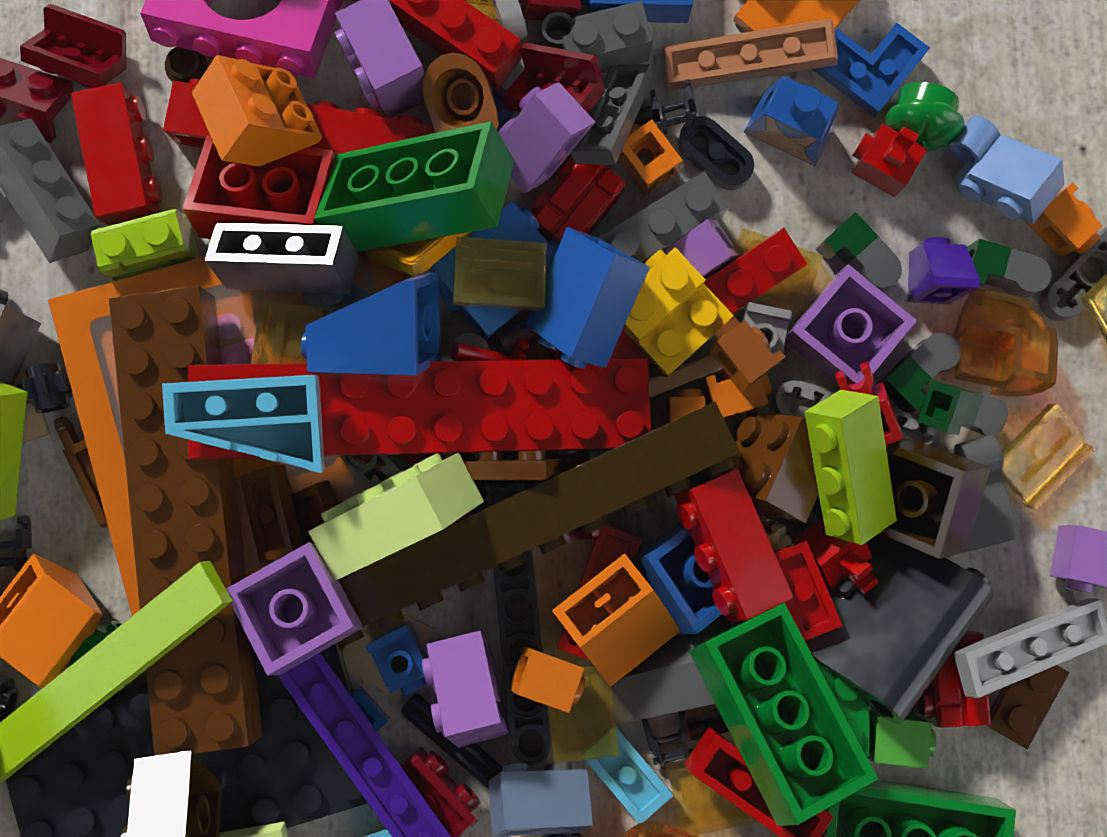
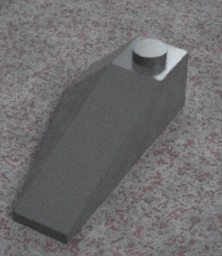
(666, 679)

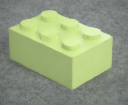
(395, 514)

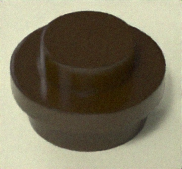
(185, 65)

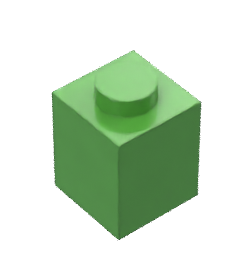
(902, 743)

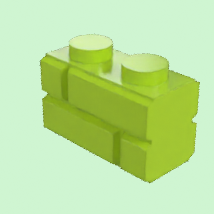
(144, 244)

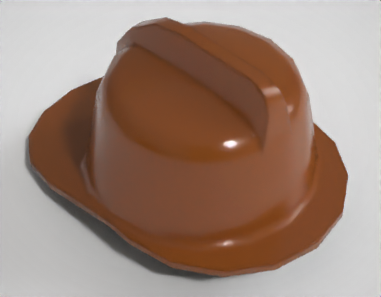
(458, 93)

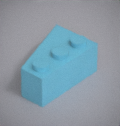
(254, 416)

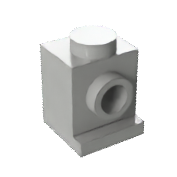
(769, 320)

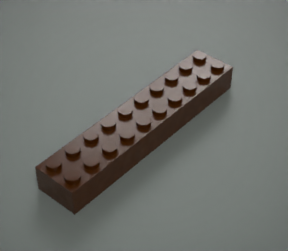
(180, 516)

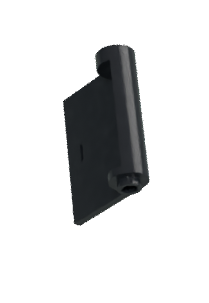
(902, 626)

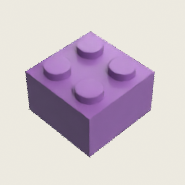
(381, 56)
(849, 327)
(293, 610)
(466, 689)

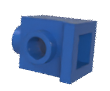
(399, 642)

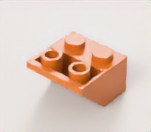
(254, 111)
(45, 619)
(617, 620)

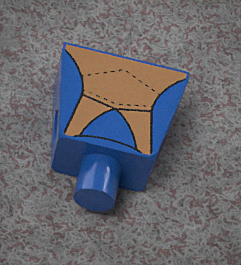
(794, 119)

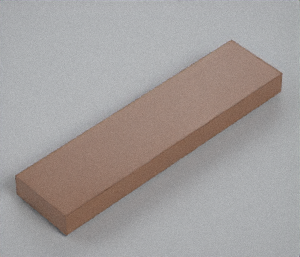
(750, 54)

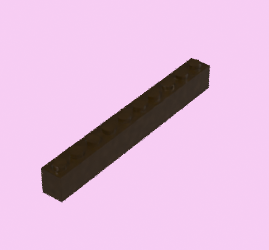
(540, 518)

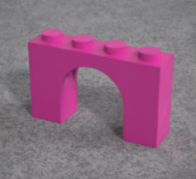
(285, 38)

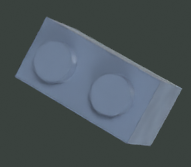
(539, 800)

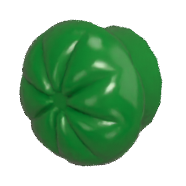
(929, 112)

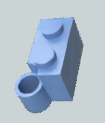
(1005, 171)

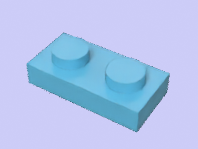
(632, 780)

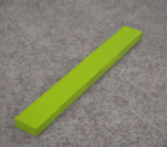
(111, 665)

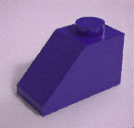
(940, 272)

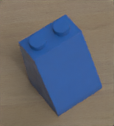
(380, 334)

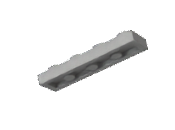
(1031, 647)

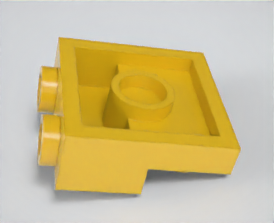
(673, 311)

